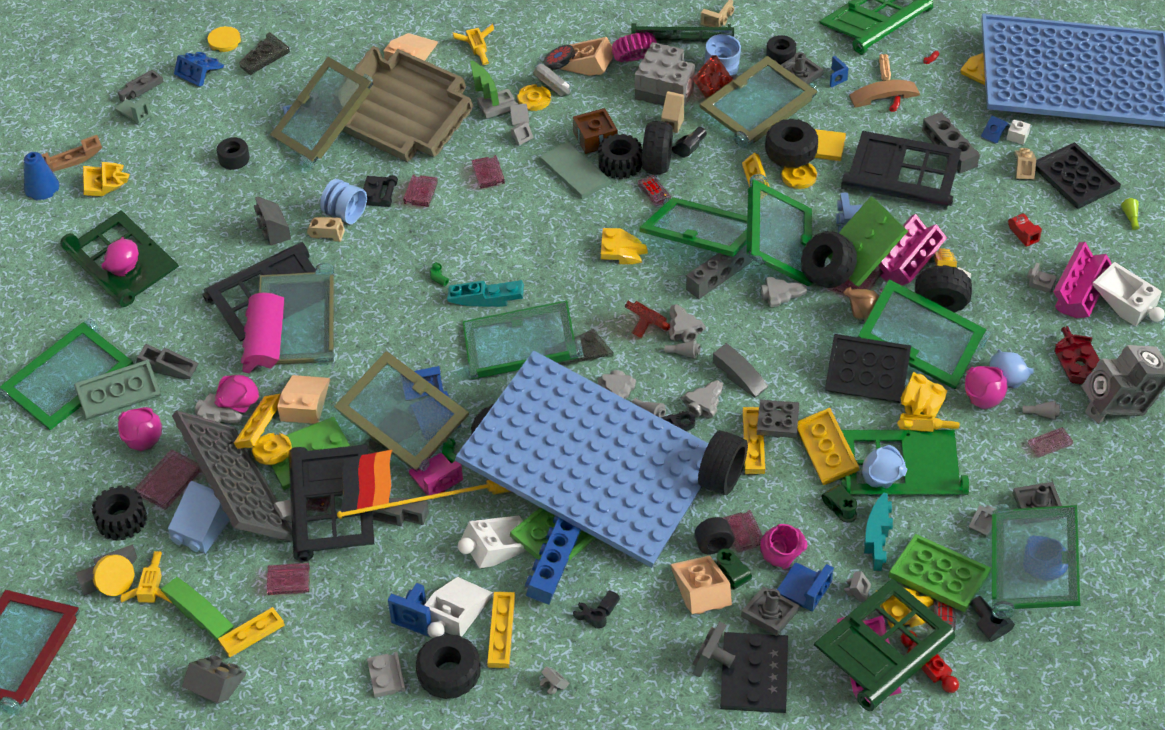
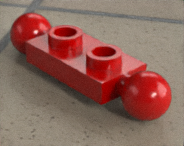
(935, 668)

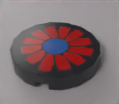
(559, 57)

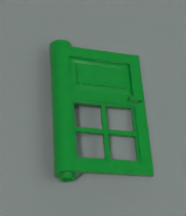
(869, 25)
(927, 456)

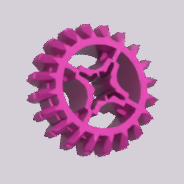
(632, 46)

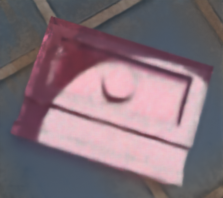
(488, 171)
(420, 190)
(745, 531)
(288, 578)

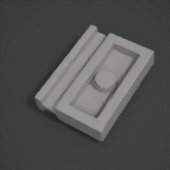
(505, 101)
(386, 674)

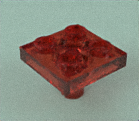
(709, 78)
(647, 316)

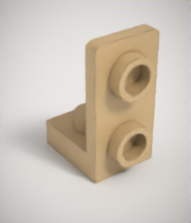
(714, 19)
(1025, 163)

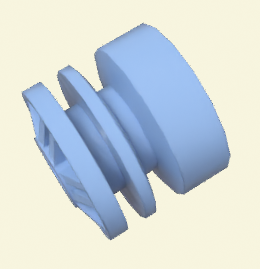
(727, 50)
(343, 201)

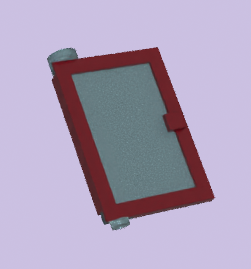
(29, 641)

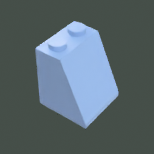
(198, 518)

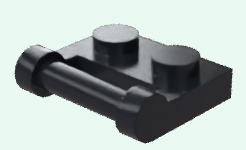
(373, 188)

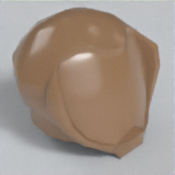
(861, 302)

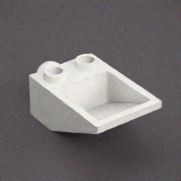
(1129, 295)
(491, 541)
(456, 607)

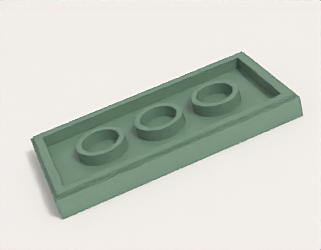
(575, 170)
(117, 389)

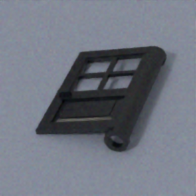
(880, 162)
(288, 261)
(318, 476)

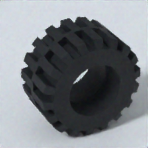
(620, 156)
(123, 524)

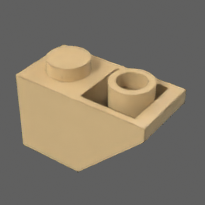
(673, 110)

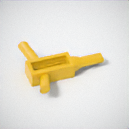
(476, 41)
(923, 422)
(148, 584)

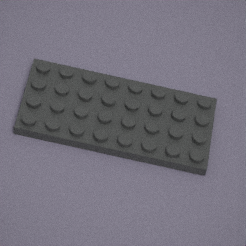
(233, 476)

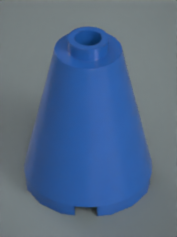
(38, 177)

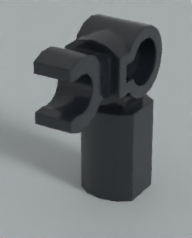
(597, 616)

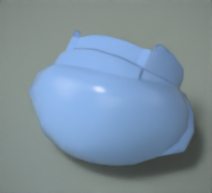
(1012, 366)
(883, 467)

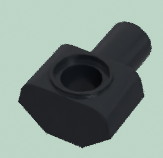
(689, 143)
(986, 623)

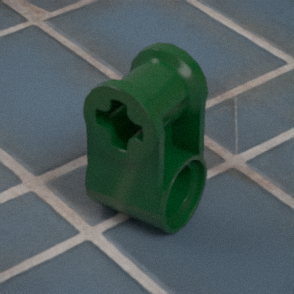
(841, 503)
(733, 568)

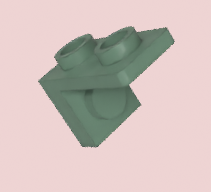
(135, 111)

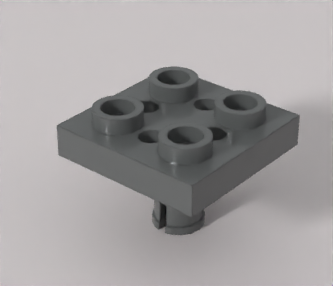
(802, 66)
(776, 422)
(1037, 496)
(771, 606)
(710, 650)

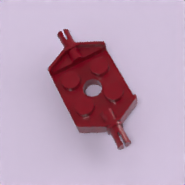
(1074, 349)

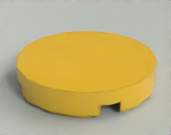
(224, 39)
(535, 97)
(799, 177)
(271, 448)
(113, 575)

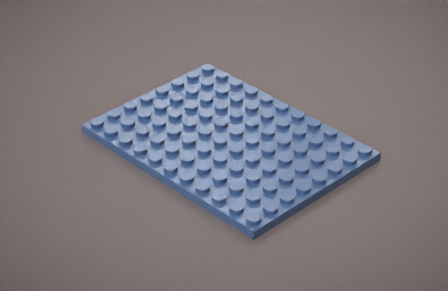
(1074, 69)
(588, 457)

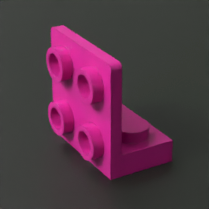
(438, 476)

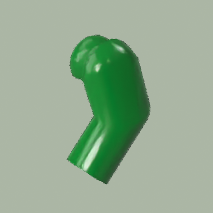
(436, 274)
(448, 449)

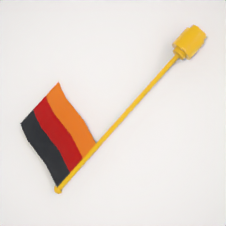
(369, 485)

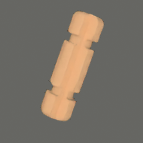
(884, 67)

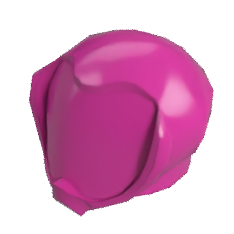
(120, 257)
(985, 386)
(236, 393)
(139, 428)
(782, 545)

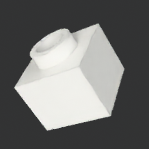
(1018, 132)

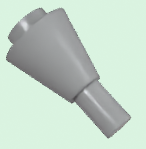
(688, 349)
(655, 408)
(1047, 409)

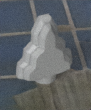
(552, 80)
(780, 291)
(684, 325)
(617, 383)
(703, 400)
(209, 410)

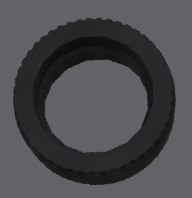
(722, 462)

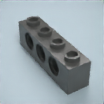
(944, 133)
(715, 272)

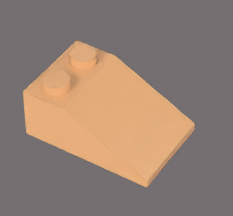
(412, 44)
(591, 57)
(303, 399)
(702, 584)

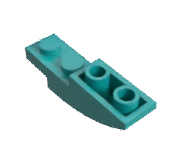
(483, 295)
(877, 531)

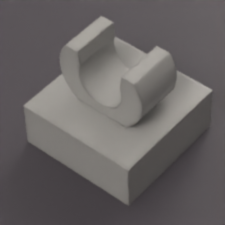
(521, 133)
(859, 586)
(554, 678)

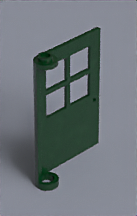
(682, 33)
(151, 265)
(872, 659)

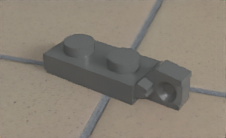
(140, 85)

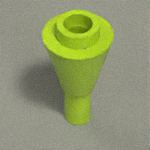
(1130, 208)

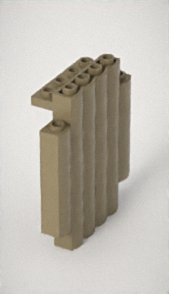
(408, 105)

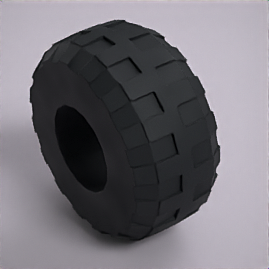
(791, 143)
(657, 147)
(839, 268)
(945, 287)
(450, 682)

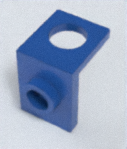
(839, 69)
(994, 129)

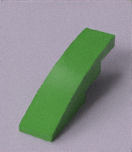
(484, 83)
(197, 608)

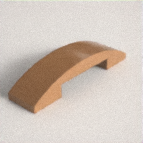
(882, 90)
(75, 156)

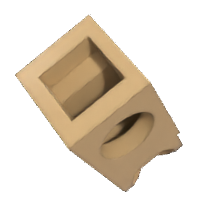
(326, 228)

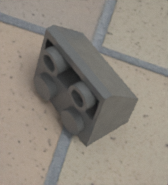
(272, 221)
(213, 678)

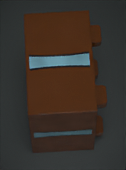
(593, 128)

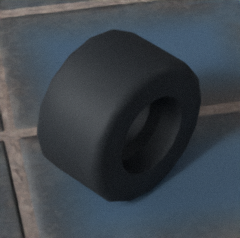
(781, 48)
(233, 153)
(714, 535)

